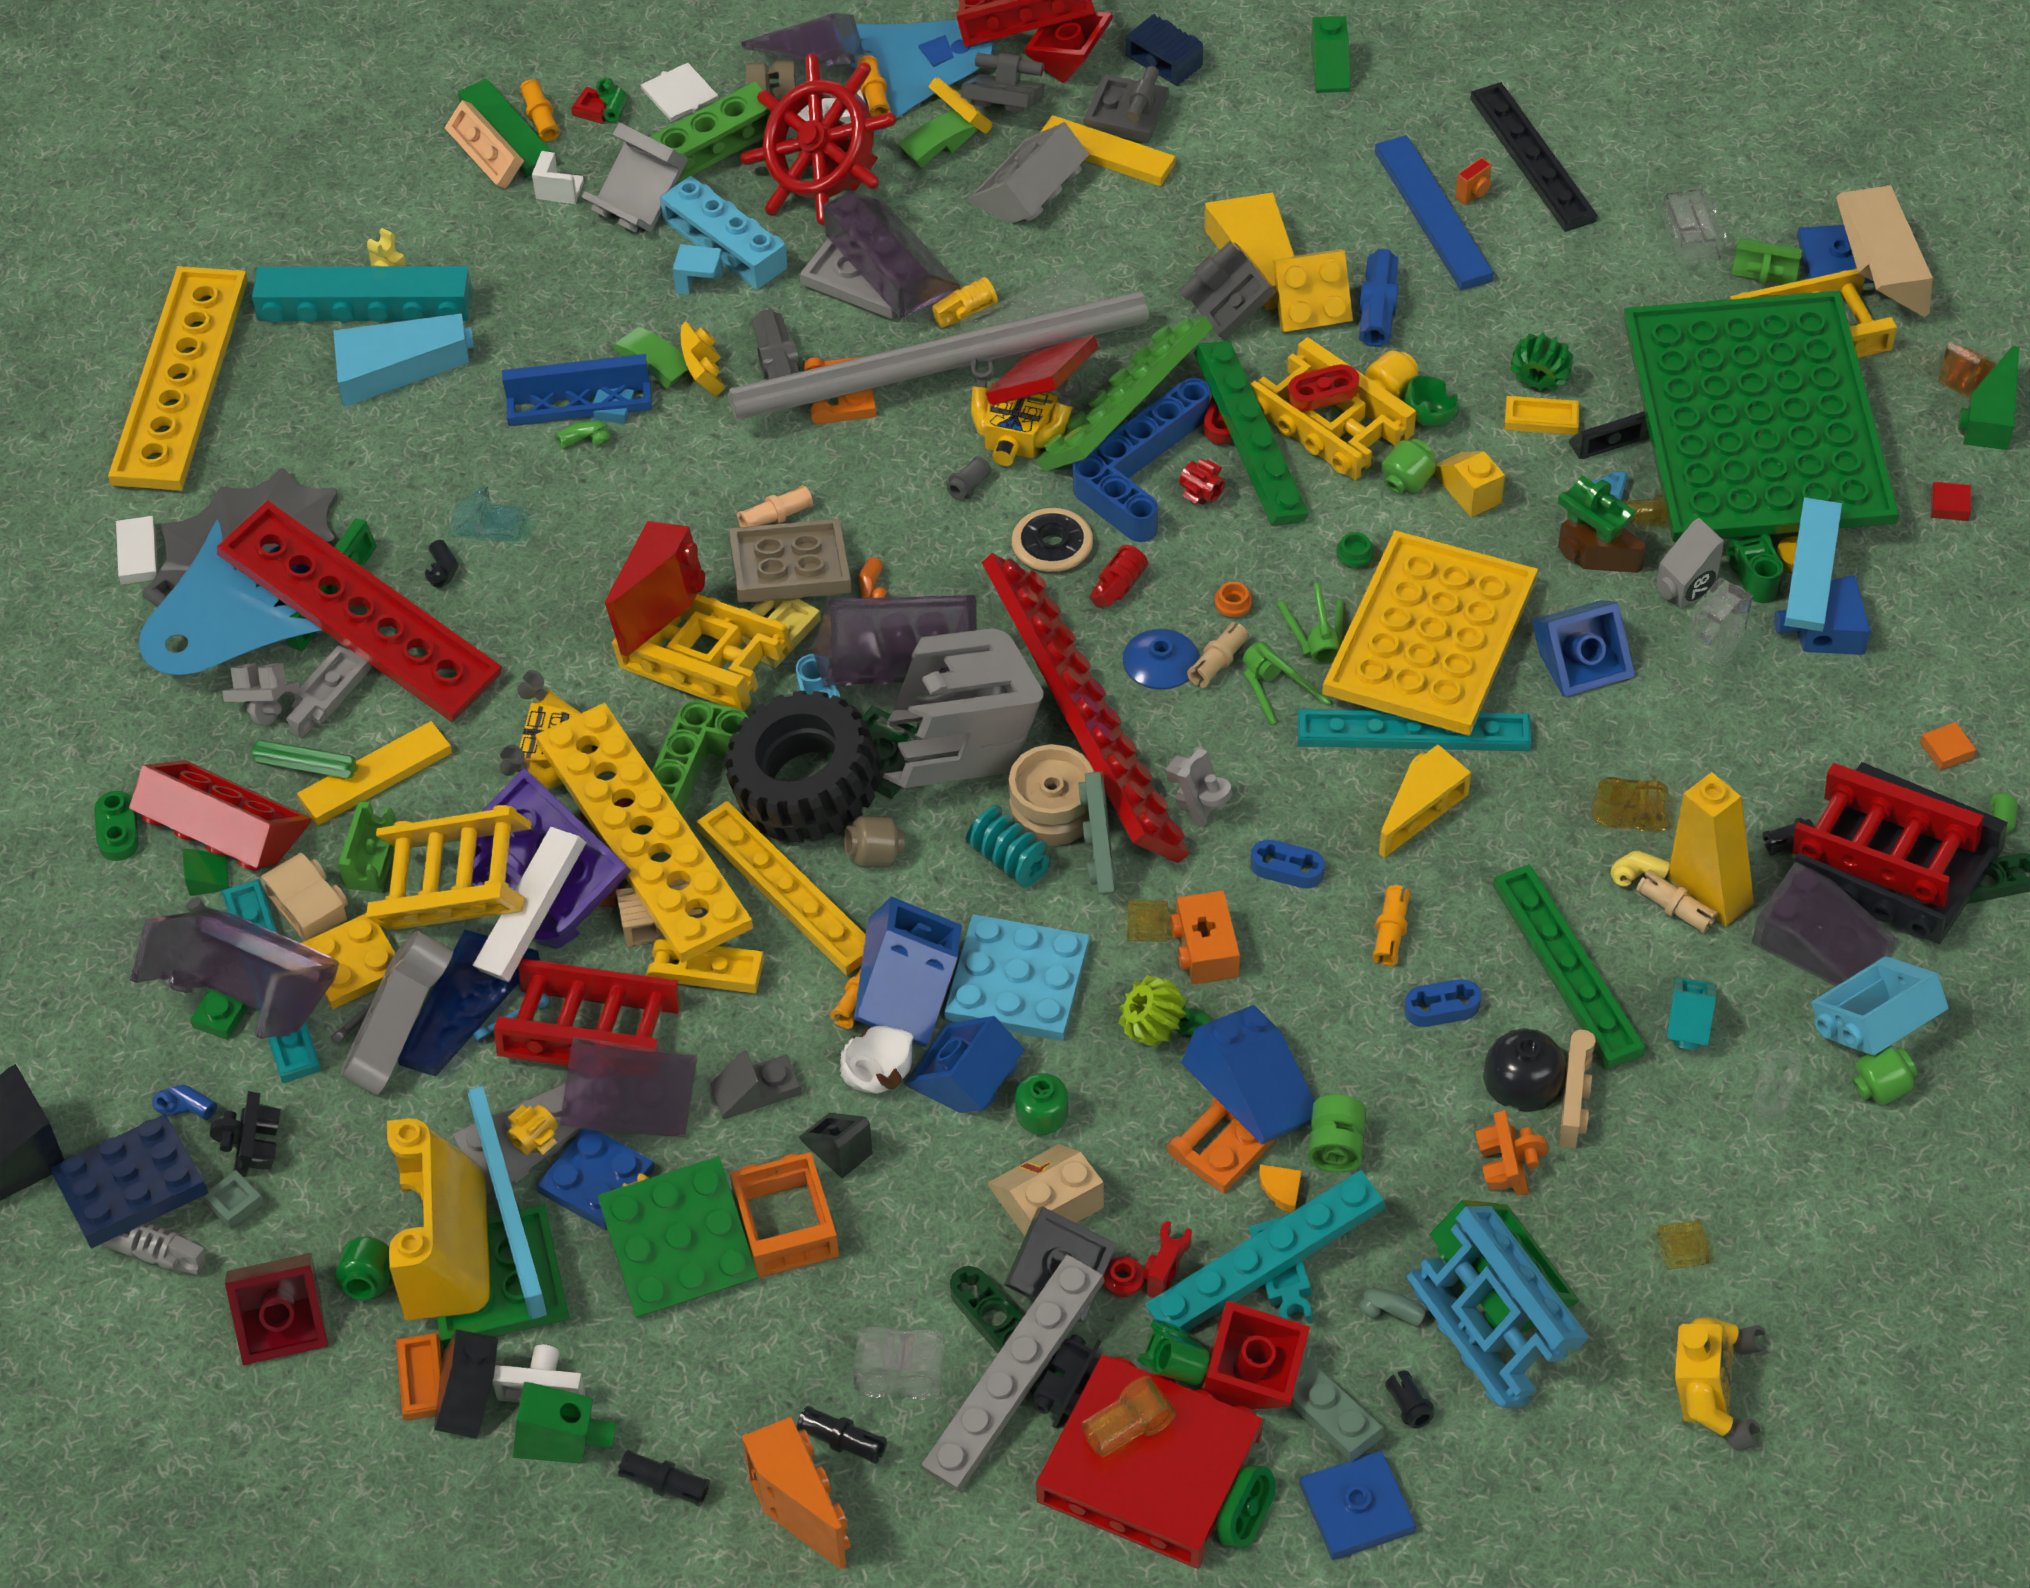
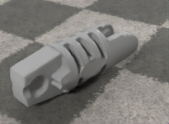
(160, 1248)

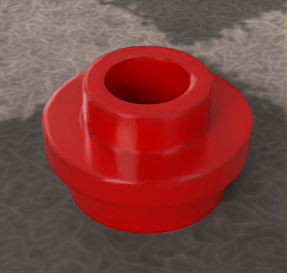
(1123, 1286)

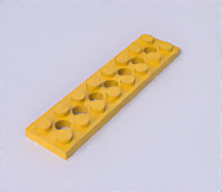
(193, 391)
(669, 834)

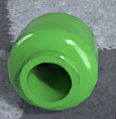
(1409, 466)
(1885, 1075)

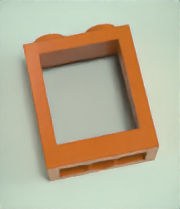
(792, 1248)

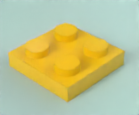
(1312, 290)
(361, 955)

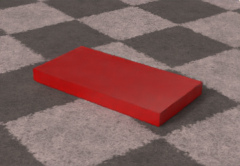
(1042, 370)

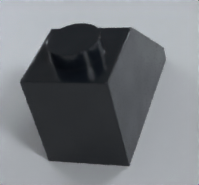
(465, 1383)

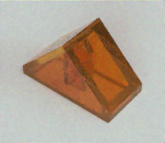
(1964, 369)

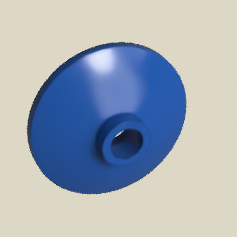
(1155, 668)

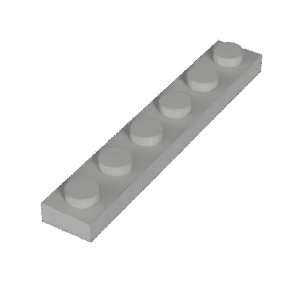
(1013, 1373)

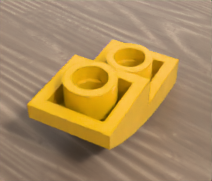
(701, 357)

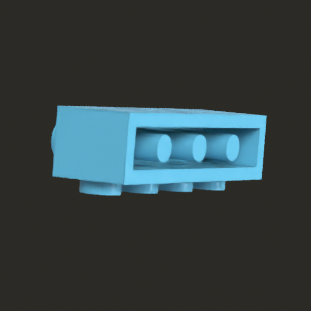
(717, 223)

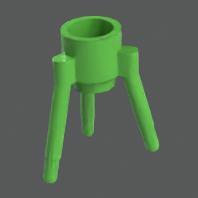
(1323, 640)
(1267, 665)

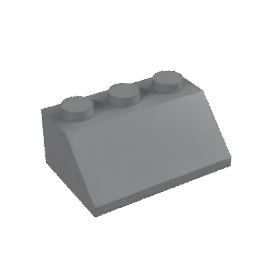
(1031, 175)

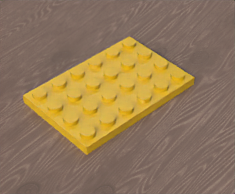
(1430, 632)

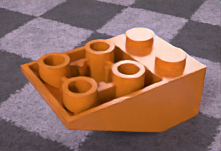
(795, 1490)

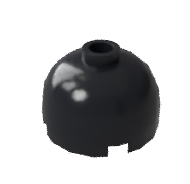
(1525, 1070)

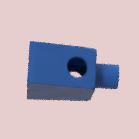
(1845, 624)

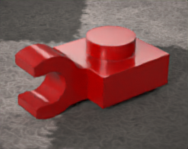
(1162, 1268)

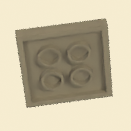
(789, 561)

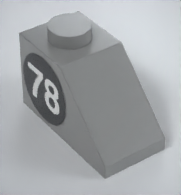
(1690, 565)

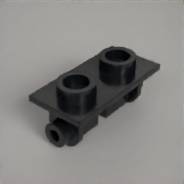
(1060, 1393)

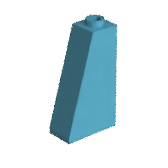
(397, 354)

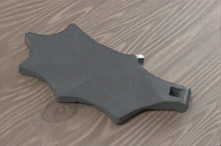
(231, 509)

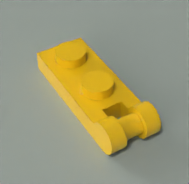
(716, 968)

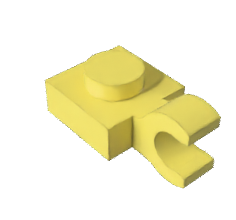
(384, 252)

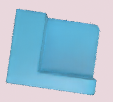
(696, 262)

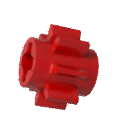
(1202, 481)

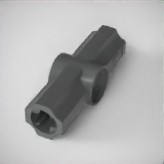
(775, 350)

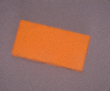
(419, 1374)

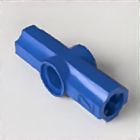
(1378, 298)

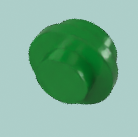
(1355, 550)

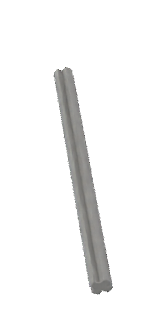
(937, 355)

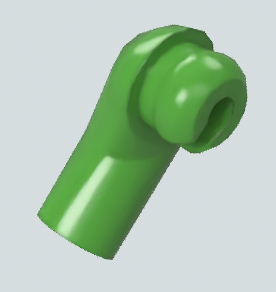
(581, 430)

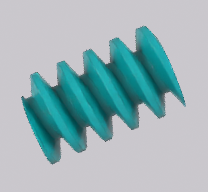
(1009, 846)

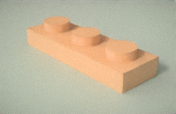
(484, 144)

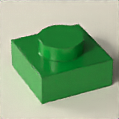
(218, 1014)

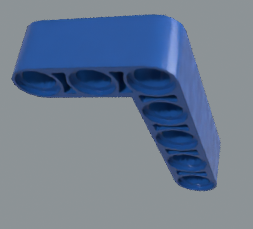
(1103, 475)

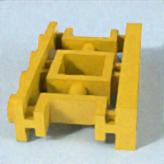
(1390, 415)
(703, 673)

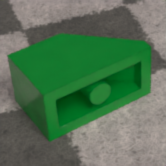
(1330, 54)

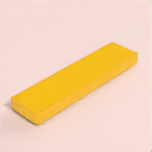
(1120, 154)
(375, 773)

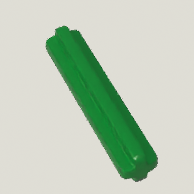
(304, 759)

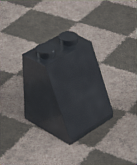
(25, 1136)

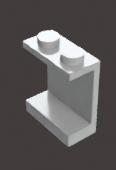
(637, 180)

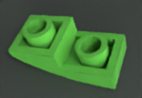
(942, 132)
(663, 359)

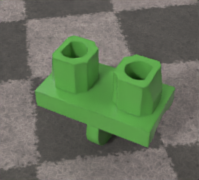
(1766, 261)

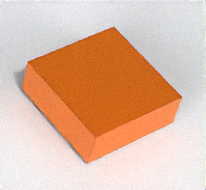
(1948, 746)

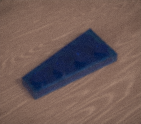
(456, 1007)

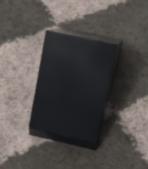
(840, 1141)

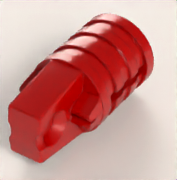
(1119, 576)

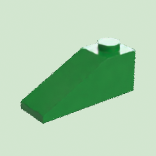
(1992, 406)

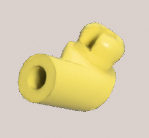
(1636, 864)

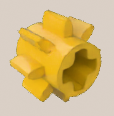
(532, 1129)

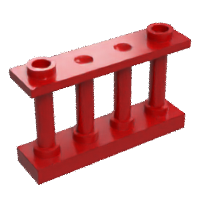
(1898, 806)
(552, 1043)

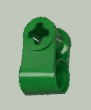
(1756, 567)
(1175, 1354)

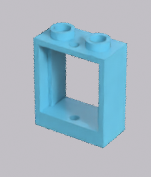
(1879, 1005)

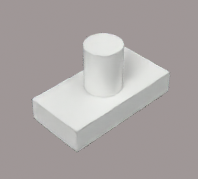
(509, 1380)

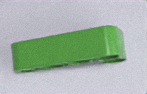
(695, 733)

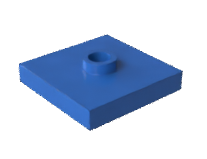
(1826, 250)
(1357, 1505)

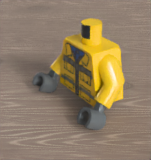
(1021, 424)
(543, 714)
(1705, 1375)

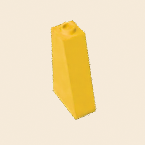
(1255, 227)
(1713, 850)

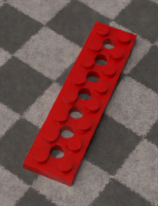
(359, 632)

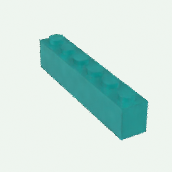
(361, 293)

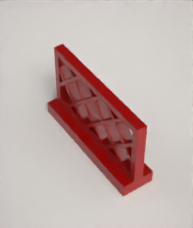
(996, 19)

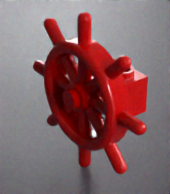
(836, 149)

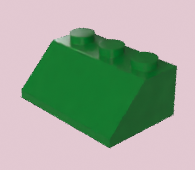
(1492, 1303)

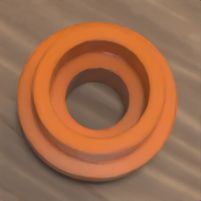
(1233, 592)

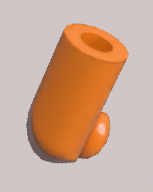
(868, 577)

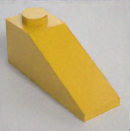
(1428, 791)

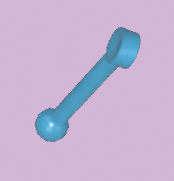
(487, 1030)

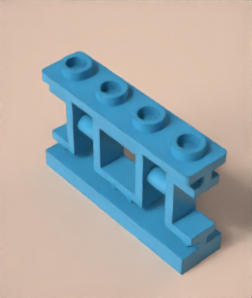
(1520, 1288)

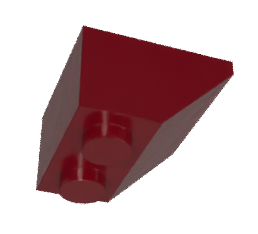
(276, 1308)

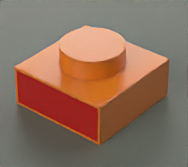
(1473, 181)

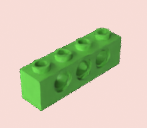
(717, 130)

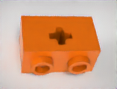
(1206, 937)

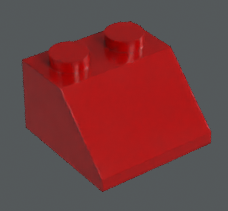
(1254, 1358)

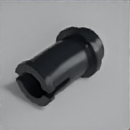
(1782, 838)
(1414, 1407)

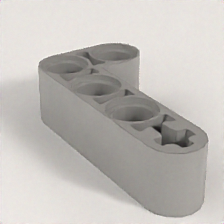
(394, 1011)

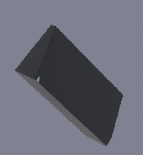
(1609, 436)

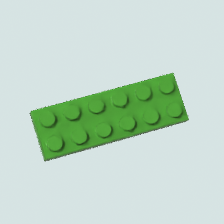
(1126, 391)

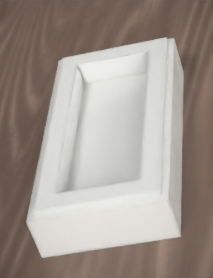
(136, 550)

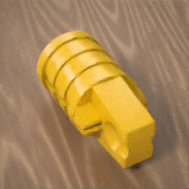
(965, 302)

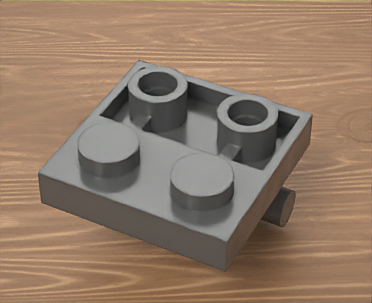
(1006, 86)
(1127, 106)
(1227, 289)

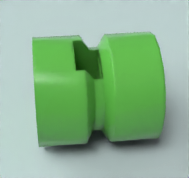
(1337, 1133)

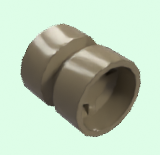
(780, 70)

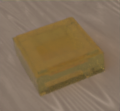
(1147, 920)
(1683, 1245)

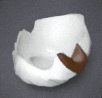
(877, 1059)

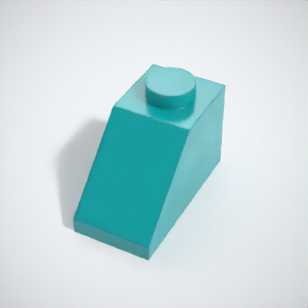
(1691, 1012)

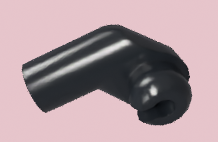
(445, 564)

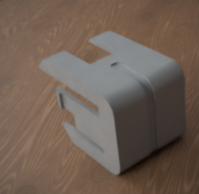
(981, 718)

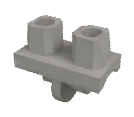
(263, 695)
(1199, 787)

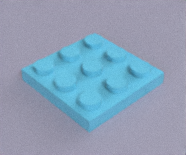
(1018, 975)

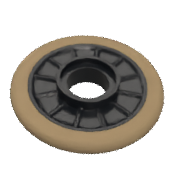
(1035, 553)

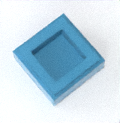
(612, 415)

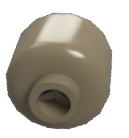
(873, 841)

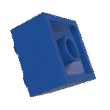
(1584, 646)
(967, 1064)

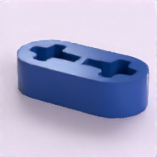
(1287, 863)
(1442, 1003)

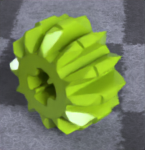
(1152, 1011)

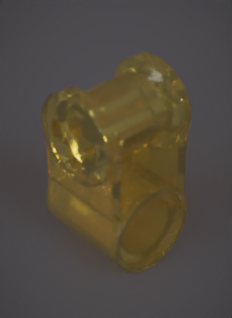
(1629, 803)

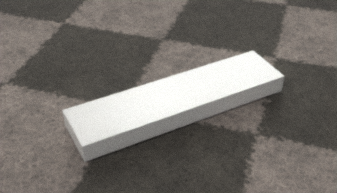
(539, 887)

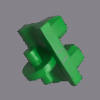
(1596, 507)

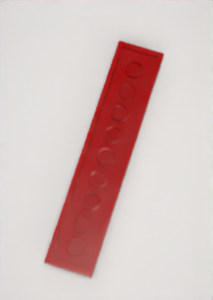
(1085, 709)

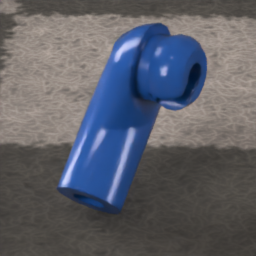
(182, 1100)

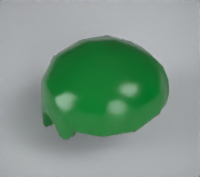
(1431, 401)

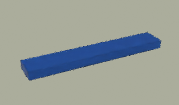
(1434, 213)

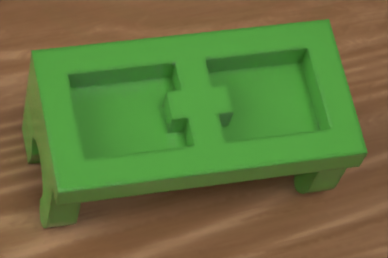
(365, 857)

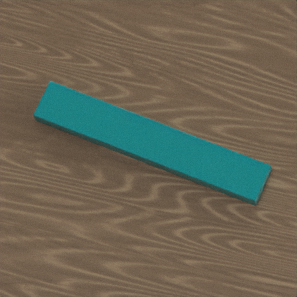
(1391, 731)
(293, 1053)

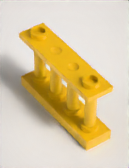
(1868, 335)
(462, 900)

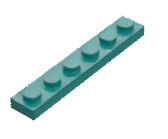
(1268, 1253)

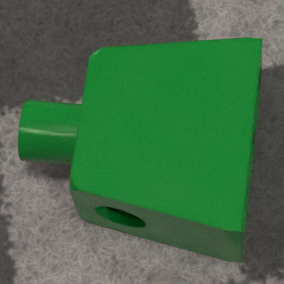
(557, 1425)

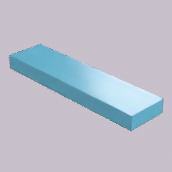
(1813, 564)

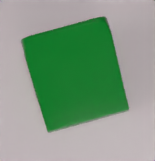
(204, 872)

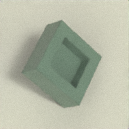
(233, 1199)

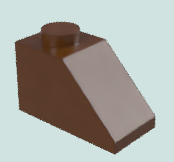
(1580, 544)

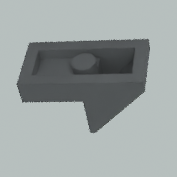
(749, 1087)

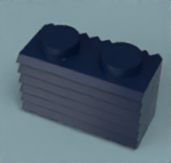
(1166, 48)

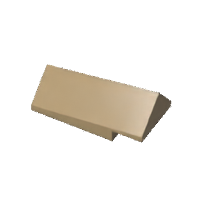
(1886, 247)

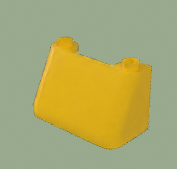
(446, 1262)

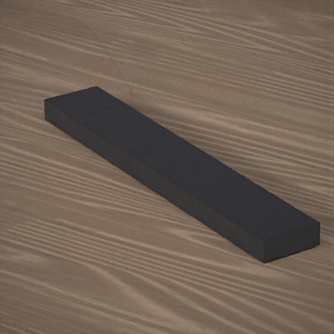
(1533, 157)

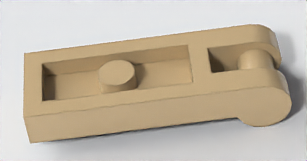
(1576, 1088)

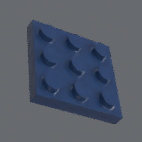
(128, 1180)

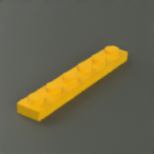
(784, 886)

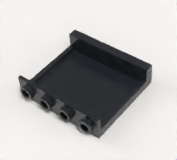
(1965, 868)

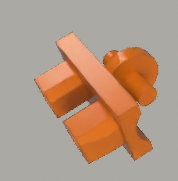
(1504, 1139)

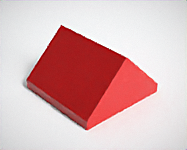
(1067, 43)

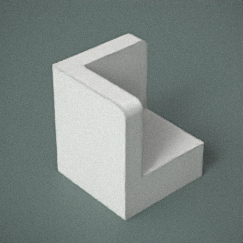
(553, 185)

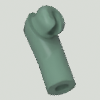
(1393, 1303)

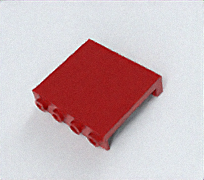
(1157, 1486)

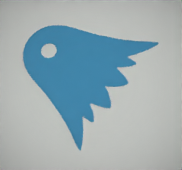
(907, 68)
(218, 615)

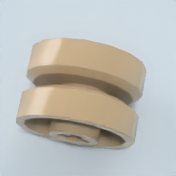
(1047, 793)

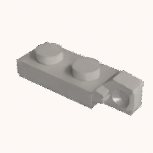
(326, 689)

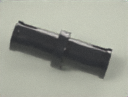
(842, 1434)
(663, 1478)

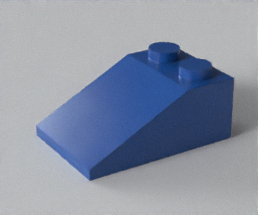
(1251, 1073)

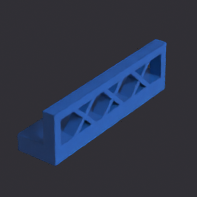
(577, 384)

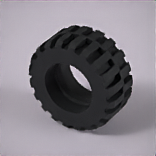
(815, 803)

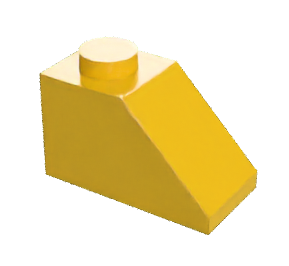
(1472, 481)

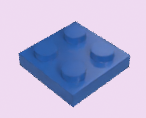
(589, 1168)

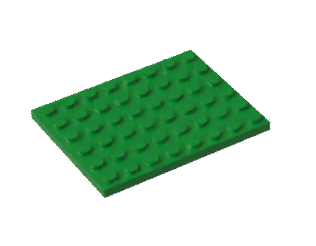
(1757, 412)

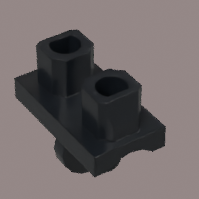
(253, 1119)

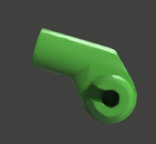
(2005, 808)

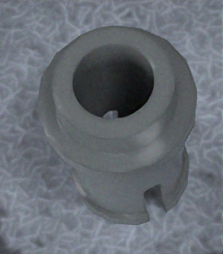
(961, 484)

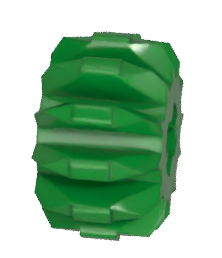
(1542, 362)

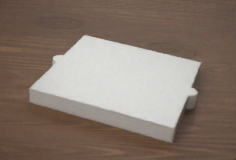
(679, 92)

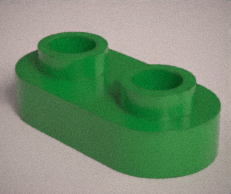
(116, 822)
(1245, 1506)

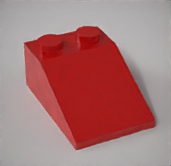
(654, 584)

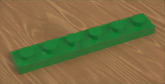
(1251, 433)
(1568, 966)

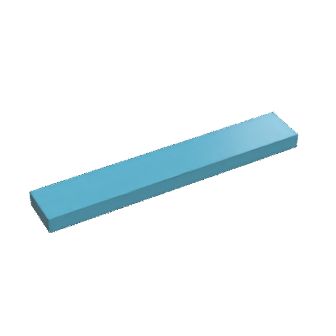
(507, 1203)

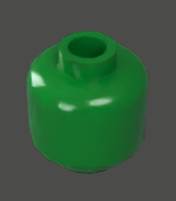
(1041, 1103)
(364, 1268)

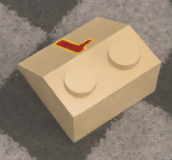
(1054, 1179)

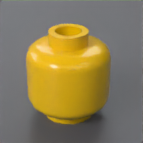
(1393, 372)

